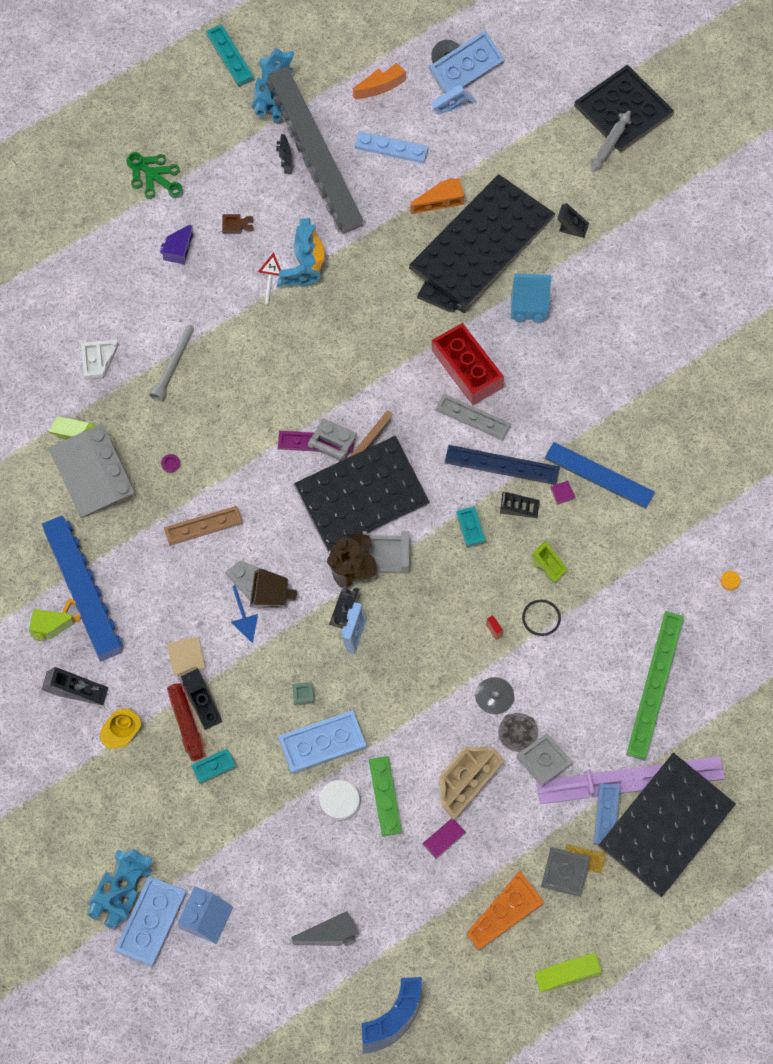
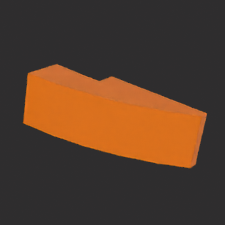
(380, 82)

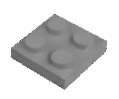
(544, 759)

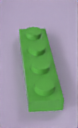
(385, 796)

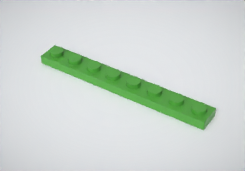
(654, 685)

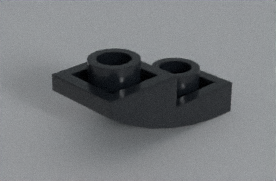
(285, 154)

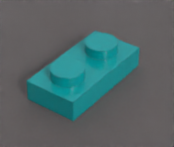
(470, 527)
(213, 766)

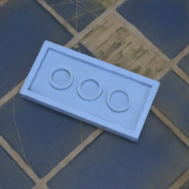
(466, 62)
(322, 742)
(150, 921)

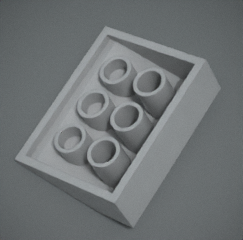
(91, 470)

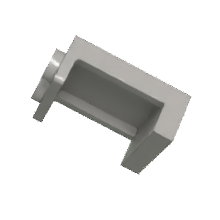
(391, 553)

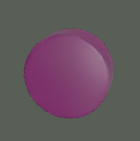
(170, 463)

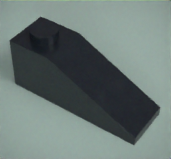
(74, 687)

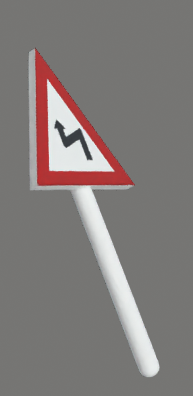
(271, 268)

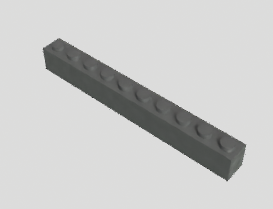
(314, 150)

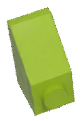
(48, 624)

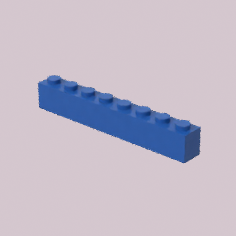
(82, 589)

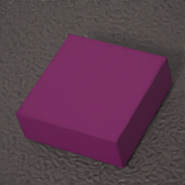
(562, 492)

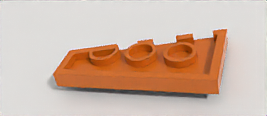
(508, 909)

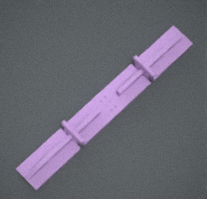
(629, 779)

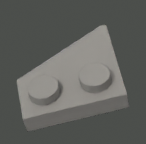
(242, 576)

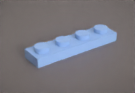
(391, 147)

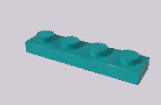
(229, 55)

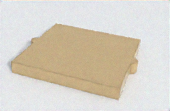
(185, 655)

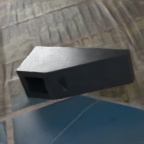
(199, 697)

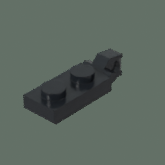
(435, 297)

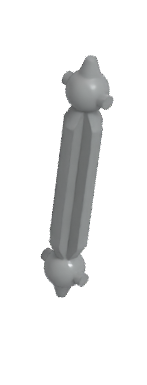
(610, 141)

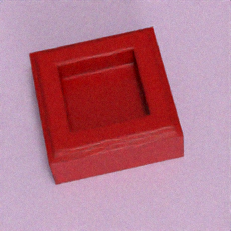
(494, 627)

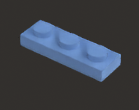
(606, 810)

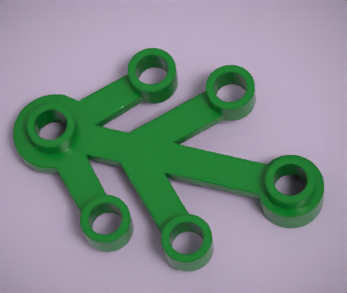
(153, 173)

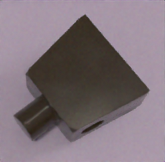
(270, 590)

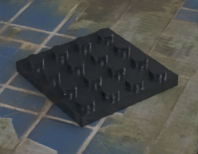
(617, 95)

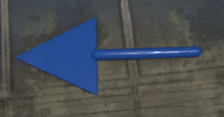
(247, 624)

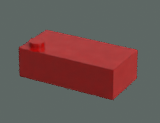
(467, 363)

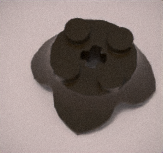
(361, 562)

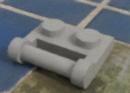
(335, 435)

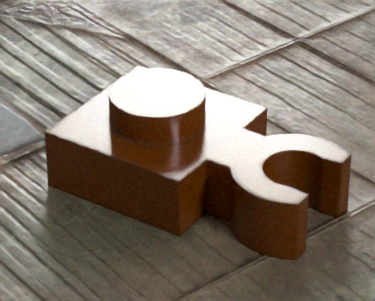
(233, 223)

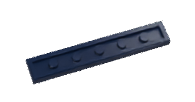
(502, 464)

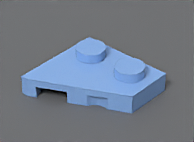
(452, 99)

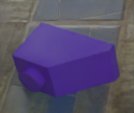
(177, 245)

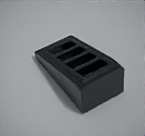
(510, 510)

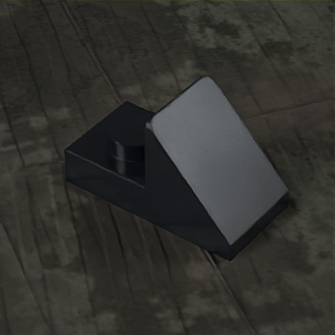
(572, 221)

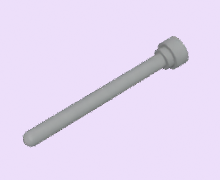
(159, 390)

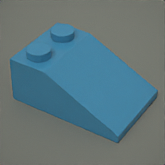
(530, 297)

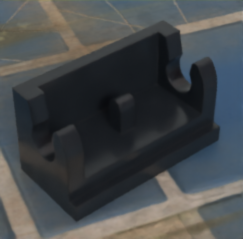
(344, 603)

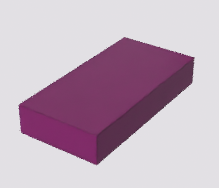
(444, 838)

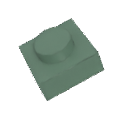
(302, 693)

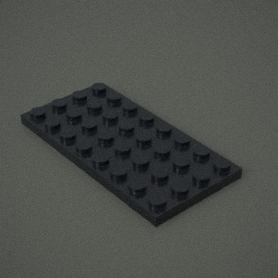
(481, 241)

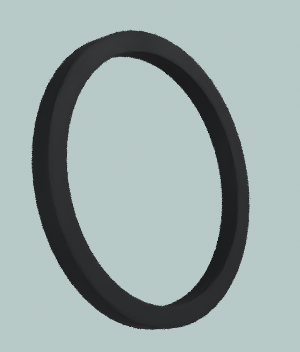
(544, 601)

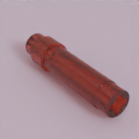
(191, 739)

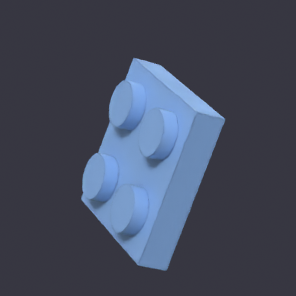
(353, 631)

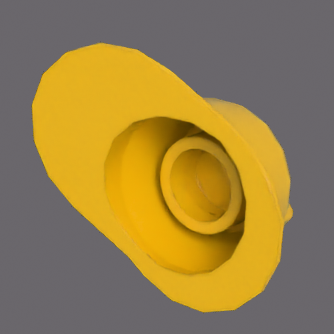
(120, 728)

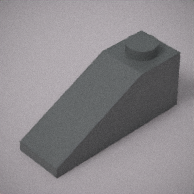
(332, 932)

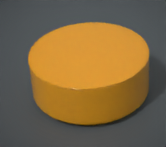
(730, 580)

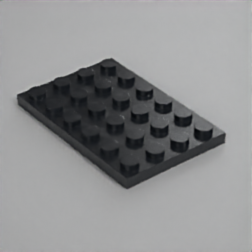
(361, 492)
(667, 824)

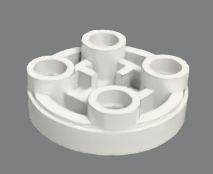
(339, 800)

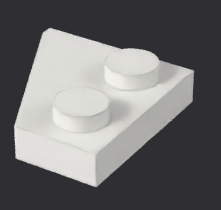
(97, 357)

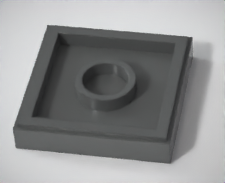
(565, 871)

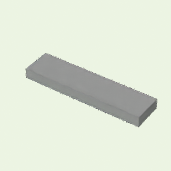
(473, 417)

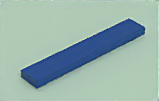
(599, 475)

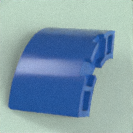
(393, 1024)

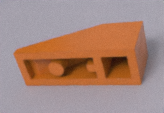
(443, 195)

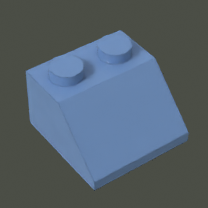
(204, 915)

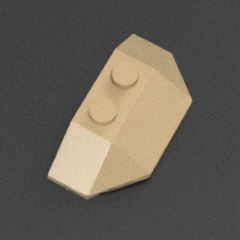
(467, 776)

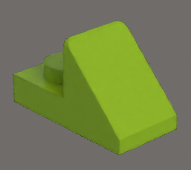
(548, 561)

